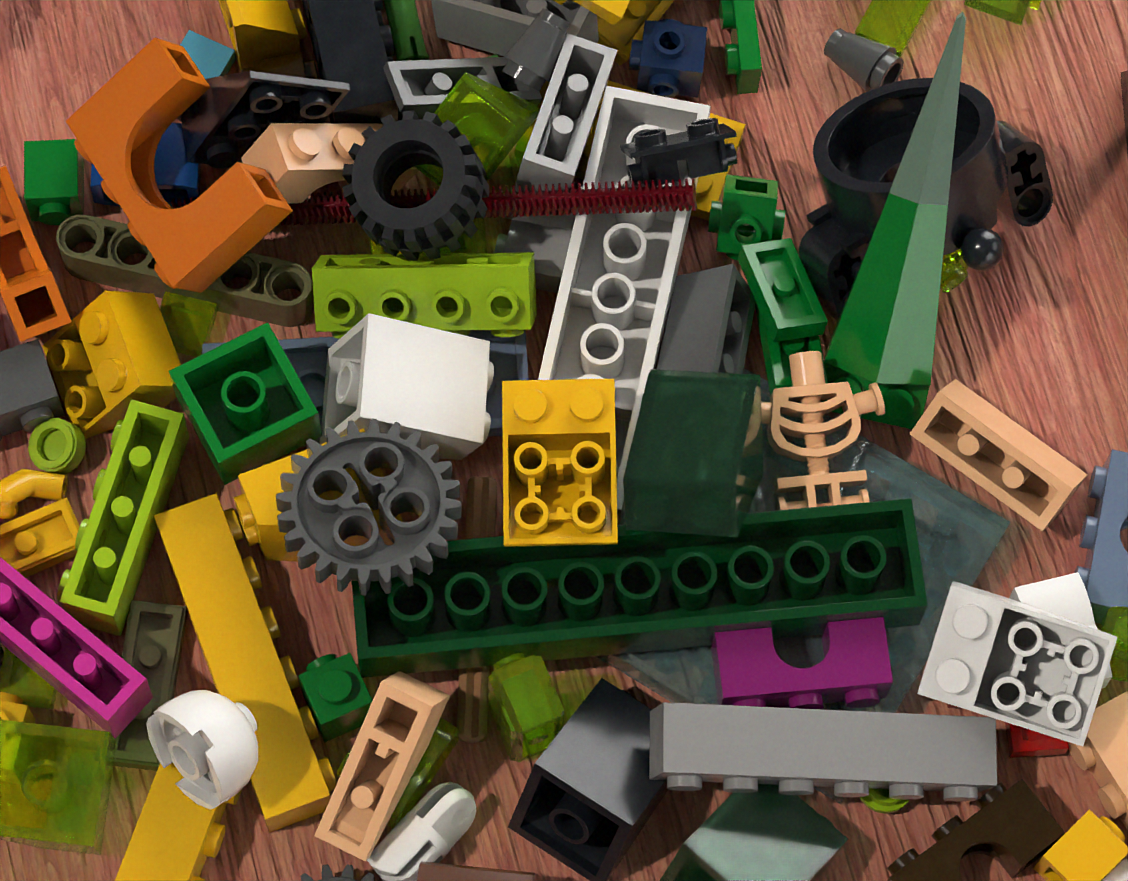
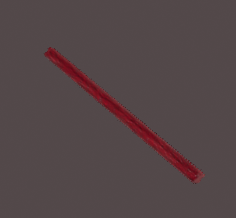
(517, 203)

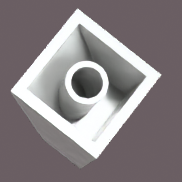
(413, 378)

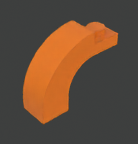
(25, 279)

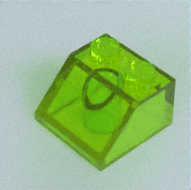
(54, 786)

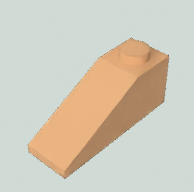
(381, 763)

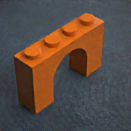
(120, 137)

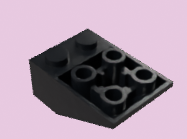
(244, 104)

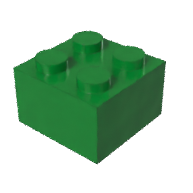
(246, 403)

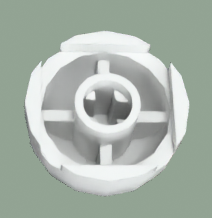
(208, 744)

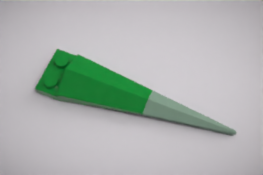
(894, 300)

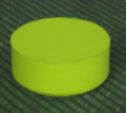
(57, 446)

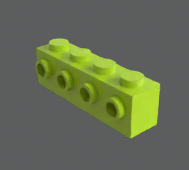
(442, 293)
(122, 524)

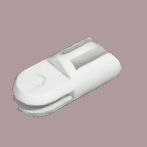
(425, 833)

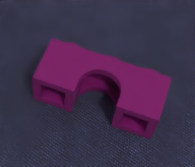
(852, 671)

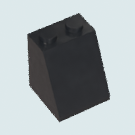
(592, 785)

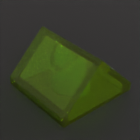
(489, 120)

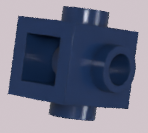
(669, 58)

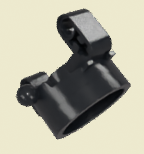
(858, 161)

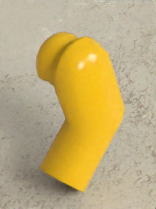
(27, 484)

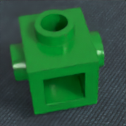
(746, 214)

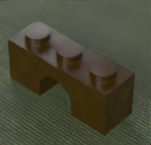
(1007, 827)

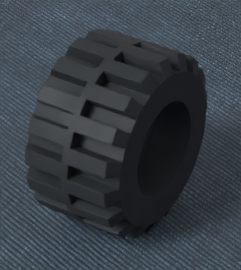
(391, 153)

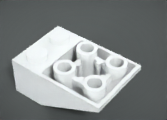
(1017, 663)

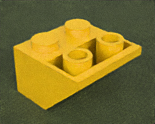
(112, 355)

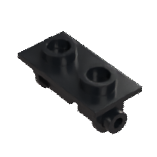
(700, 145)

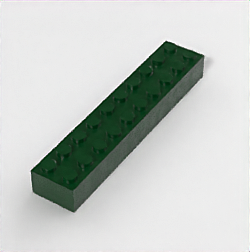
(646, 591)

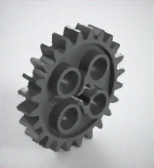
(322, 525)

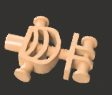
(810, 389)

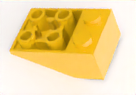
(559, 462)

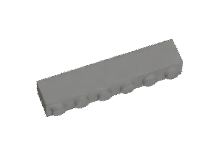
(822, 749)

